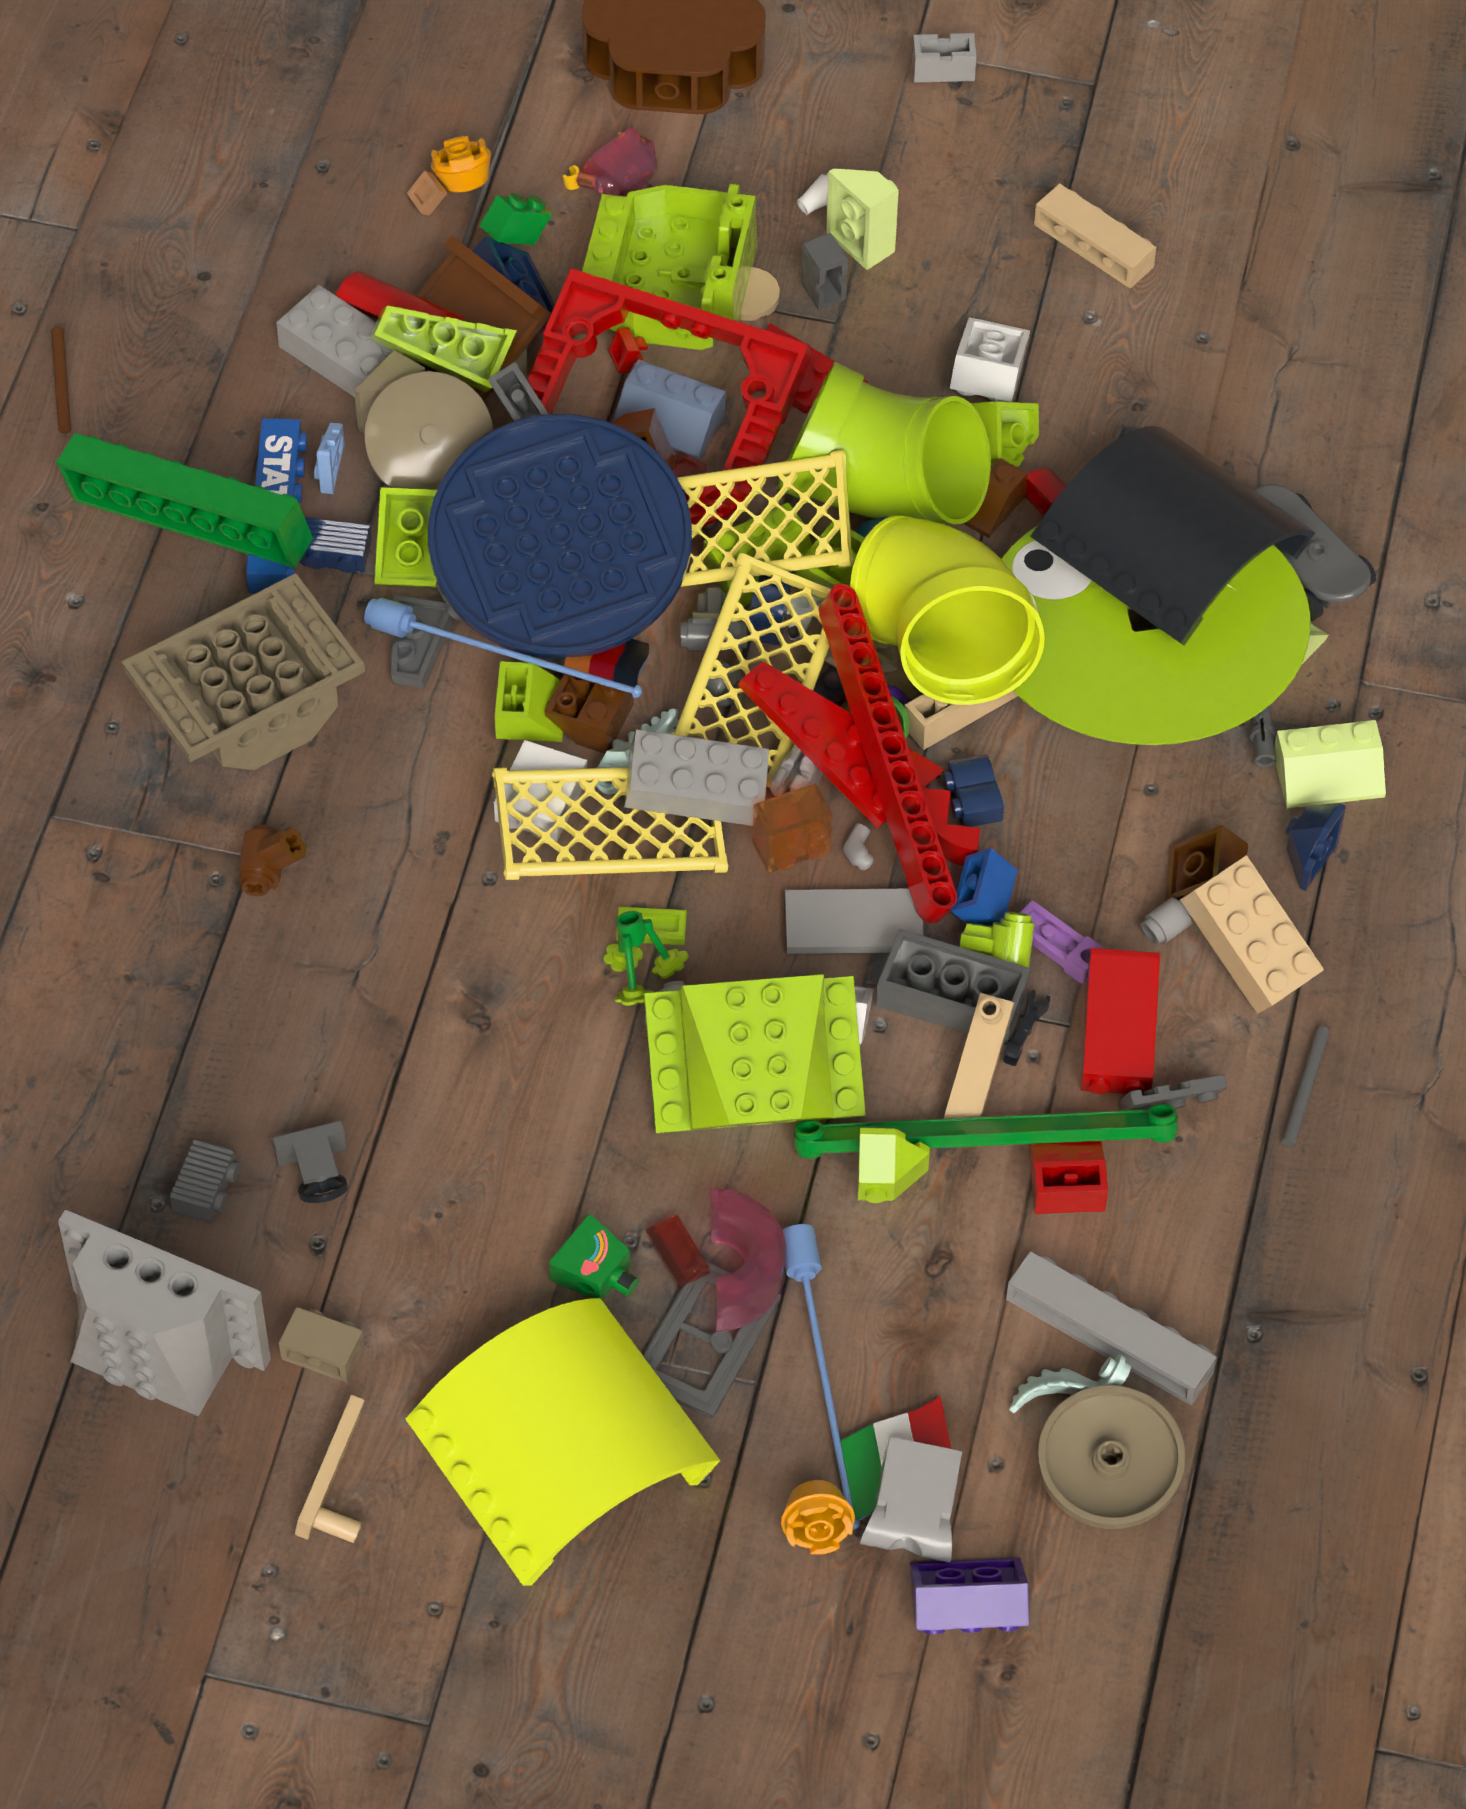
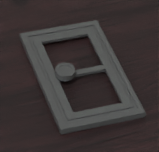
(737, 1352)

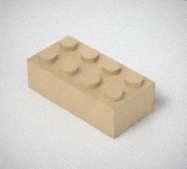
(1252, 934)

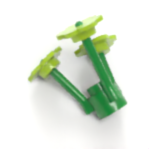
(625, 955)

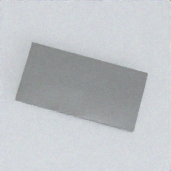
(848, 920)

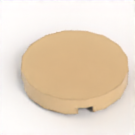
(760, 296)

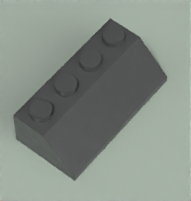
(945, 982)

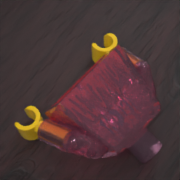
(617, 167)

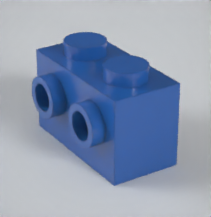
(984, 888)

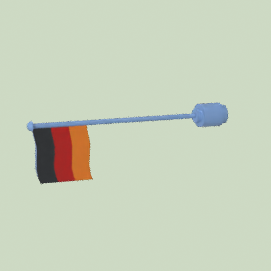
(612, 668)

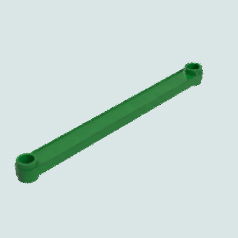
(1156, 1123)

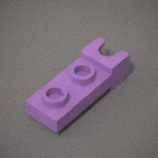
(1061, 942)

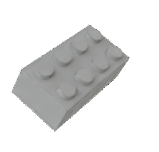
(331, 339)
(695, 777)

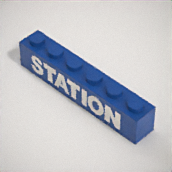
(278, 472)

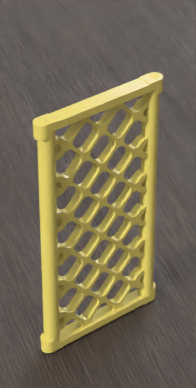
(842, 558)
(744, 564)
(554, 781)

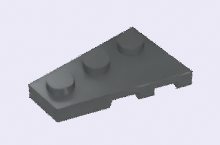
(418, 651)
(1204, 1089)

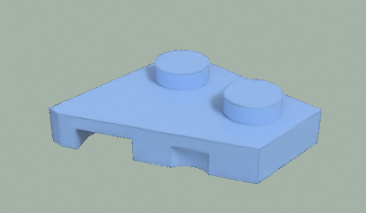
(329, 457)

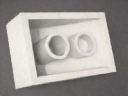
(989, 360)

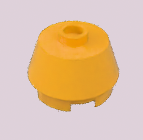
(462, 164)
(817, 1517)

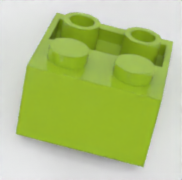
(522, 701)

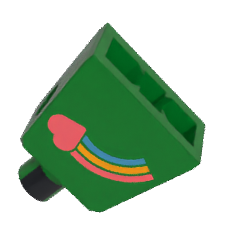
(593, 1262)

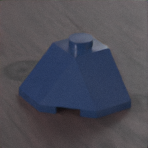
(1313, 840)

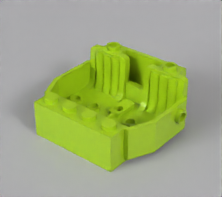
(685, 253)

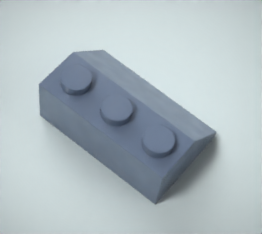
(684, 406)

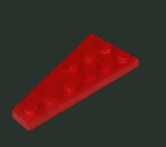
(825, 736)

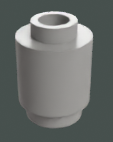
(1166, 922)

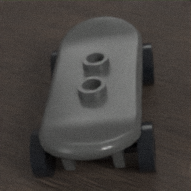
(1327, 563)

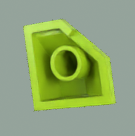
(1009, 428)
(888, 1164)

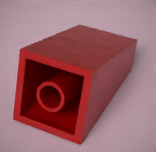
(1120, 1021)

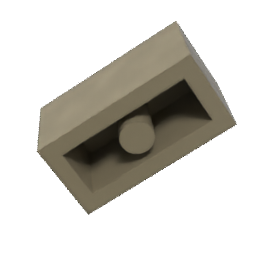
(322, 1344)

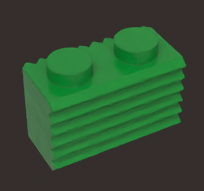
(516, 219)

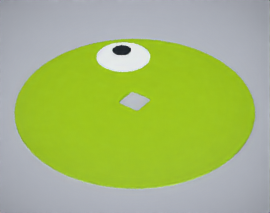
(1145, 683)

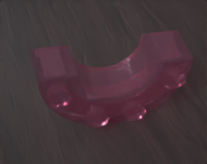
(761, 1242)

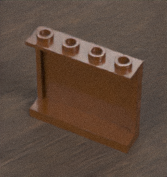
(485, 297)

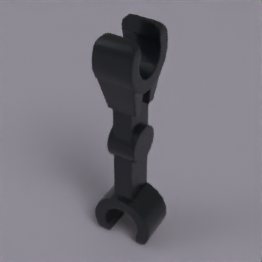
(1033, 1013)

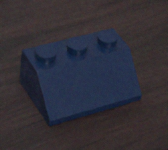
(517, 268)

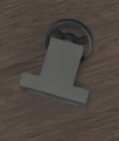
(314, 1153)

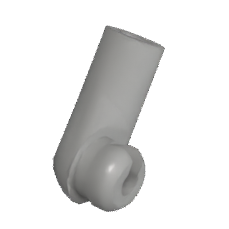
(855, 849)

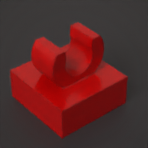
(626, 350)

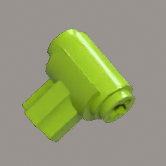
(1005, 940)

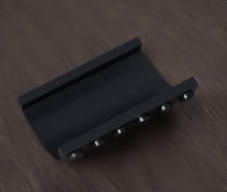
(1163, 527)

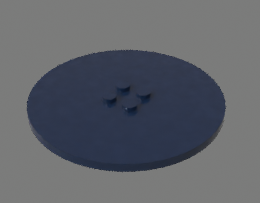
(559, 536)

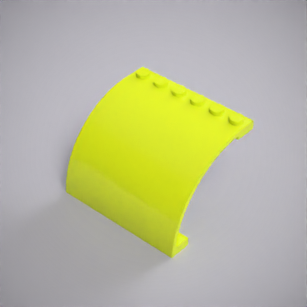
(555, 1431)

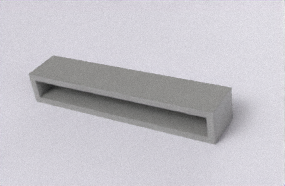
(1111, 1327)

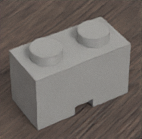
(944, 58)

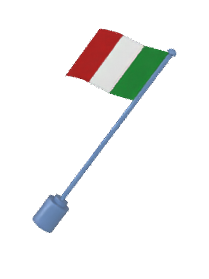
(861, 1453)

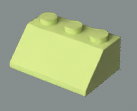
(862, 214)
(1330, 764)

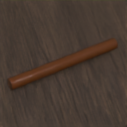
(61, 382)

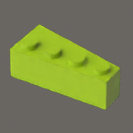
(445, 343)

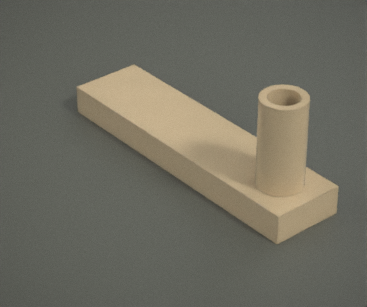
(979, 1057)
(313, 1513)

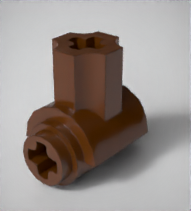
(265, 855)

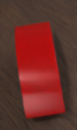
(954, 840)

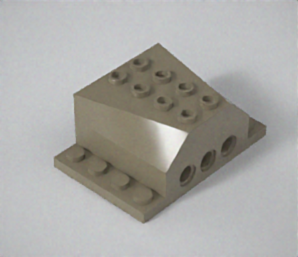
(248, 677)

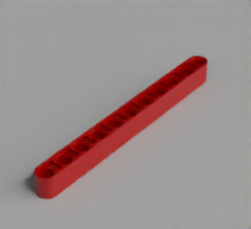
(882, 732)

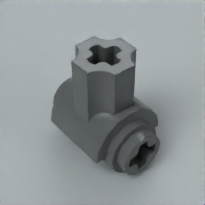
(698, 630)

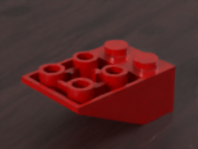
(1068, 1177)

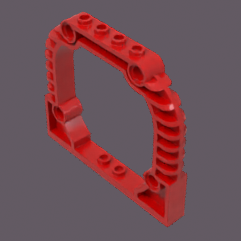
(774, 364)

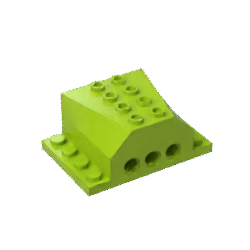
(754, 1053)

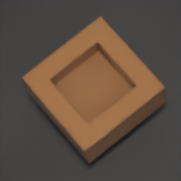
(427, 193)

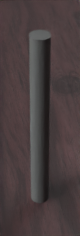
(1305, 1086)

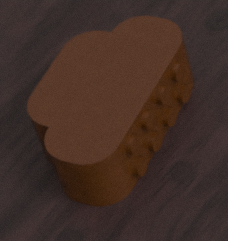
(674, 51)

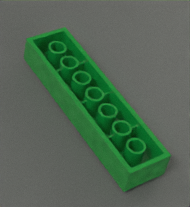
(185, 500)

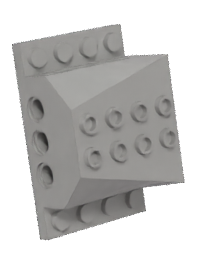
(157, 1317)

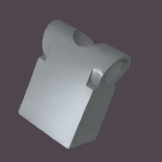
(915, 1500)

